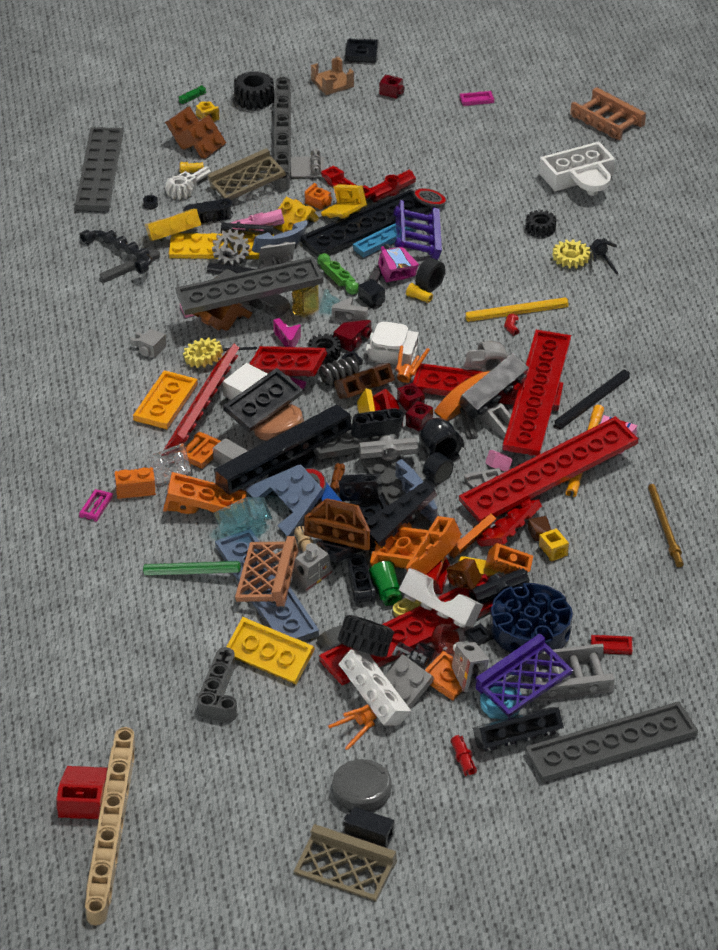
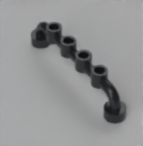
(142, 255)

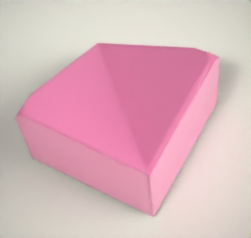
(498, 460)

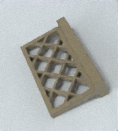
(245, 168)
(348, 846)

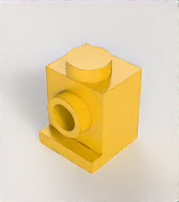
(206, 108)
(553, 544)

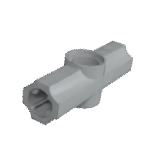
(388, 448)

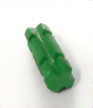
(192, 94)

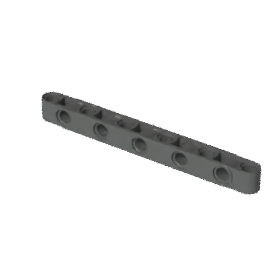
(282, 131)

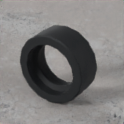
(430, 274)

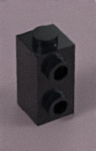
(369, 827)

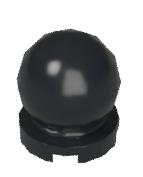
(440, 436)

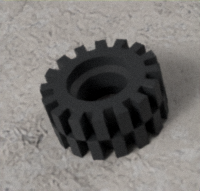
(546, 228)
(327, 342)

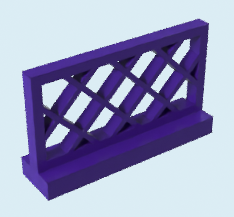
(510, 666)

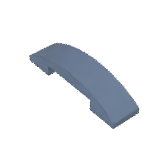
(290, 236)

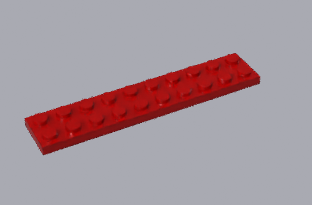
(537, 393)
(548, 469)
(409, 628)

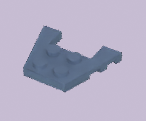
(295, 489)

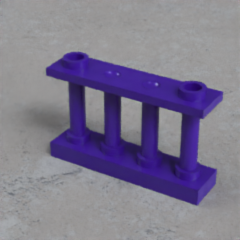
(433, 229)

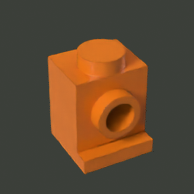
(317, 197)

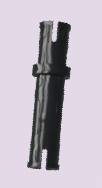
(267, 228)

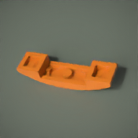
(449, 405)

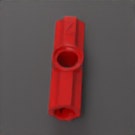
(392, 185)

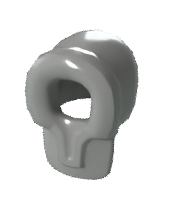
(485, 356)

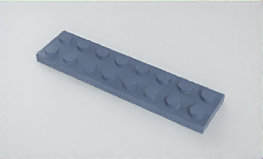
(287, 619)

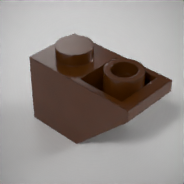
(464, 574)

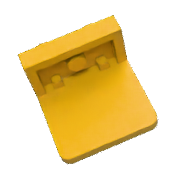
(349, 200)
(294, 212)

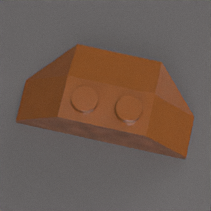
(338, 523)

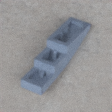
(409, 481)

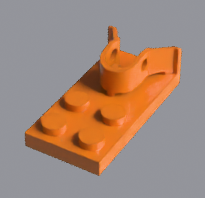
(197, 494)

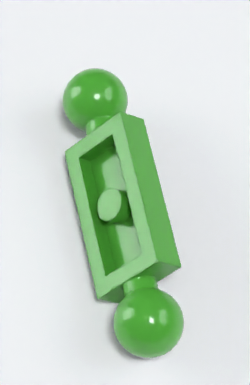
(337, 273)

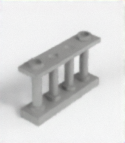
(579, 685)

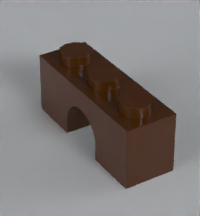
(365, 379)

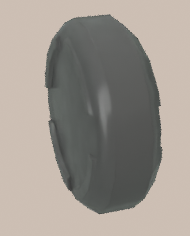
(361, 784)

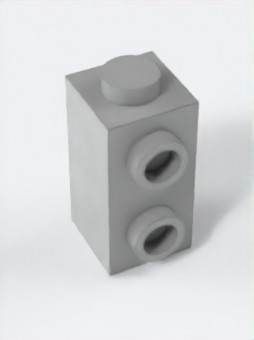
(226, 451)

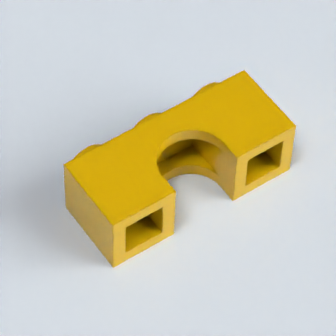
(172, 225)

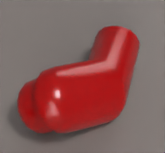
(510, 324)

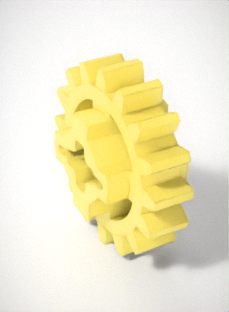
(571, 253)

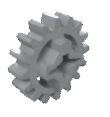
(224, 252)

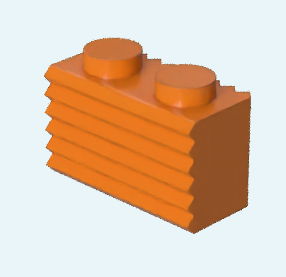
(135, 483)
(507, 559)

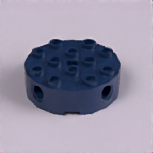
(528, 611)

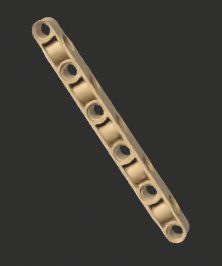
(110, 827)

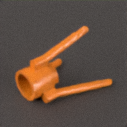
(407, 371)
(362, 716)

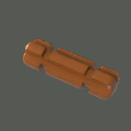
(337, 474)

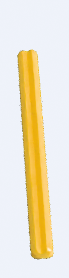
(516, 309)

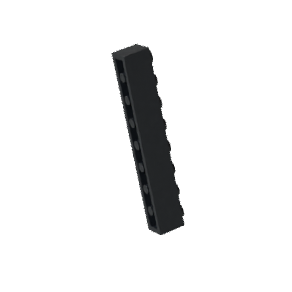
(282, 449)

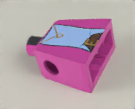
(396, 263)

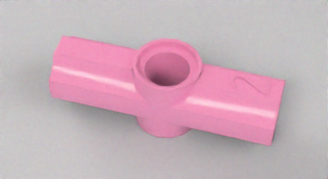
(270, 218)

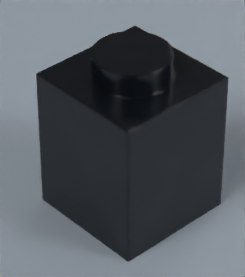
(371, 293)

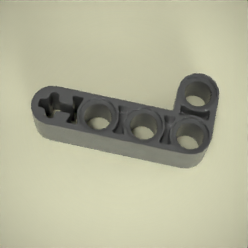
(211, 699)

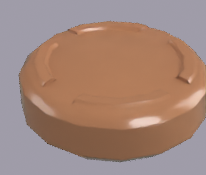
(279, 423)

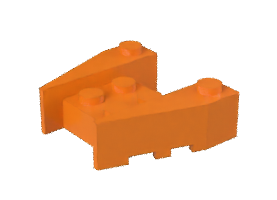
(419, 547)

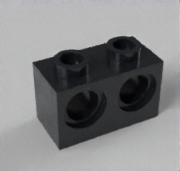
(360, 487)

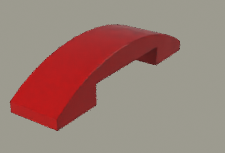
(335, 176)

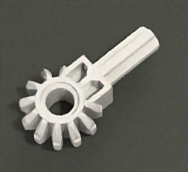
(185, 183)

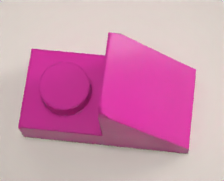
(287, 335)

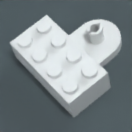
(583, 166)

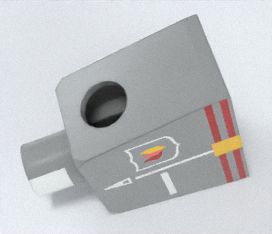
(311, 567)
(468, 663)

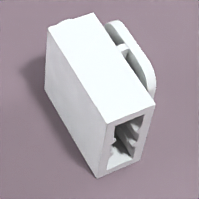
(386, 343)
(241, 380)

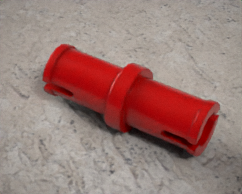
(463, 755)

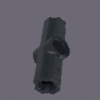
(497, 584)

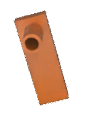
(471, 536)

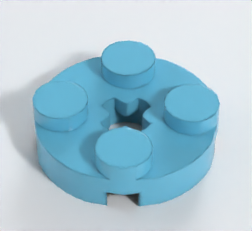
(491, 709)

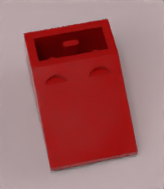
(81, 792)

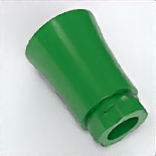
(385, 580)

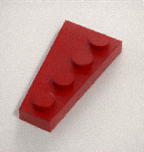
(506, 526)

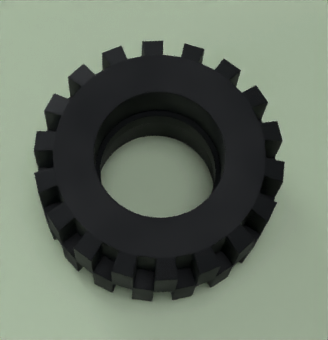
(254, 90)
(365, 635)

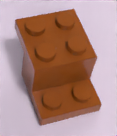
(193, 132)
(223, 316)

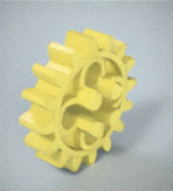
(203, 352)

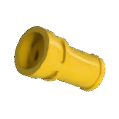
(190, 167)
(415, 292)

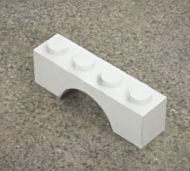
(420, 587)

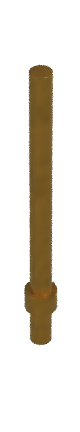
(674, 549)

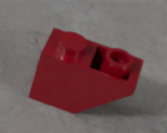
(350, 333)

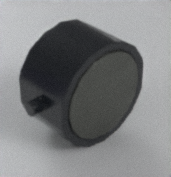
(437, 468)

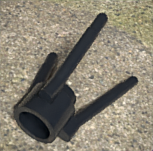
(600, 248)

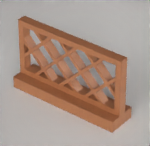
(282, 572)

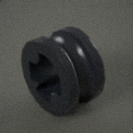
(150, 202)

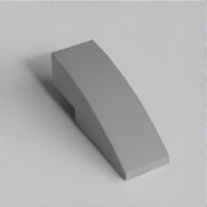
(497, 418)

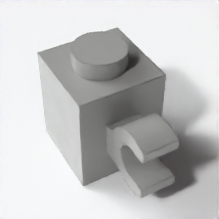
(150, 343)

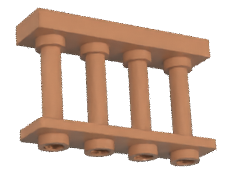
(609, 104)

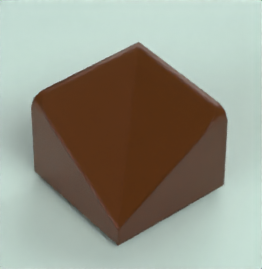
(538, 526)

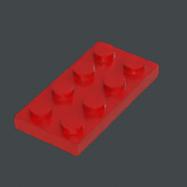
(289, 360)

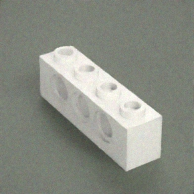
(375, 688)

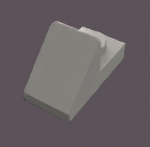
(347, 312)

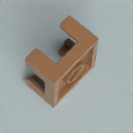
(332, 80)

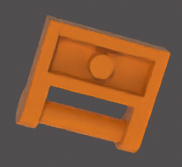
(203, 452)

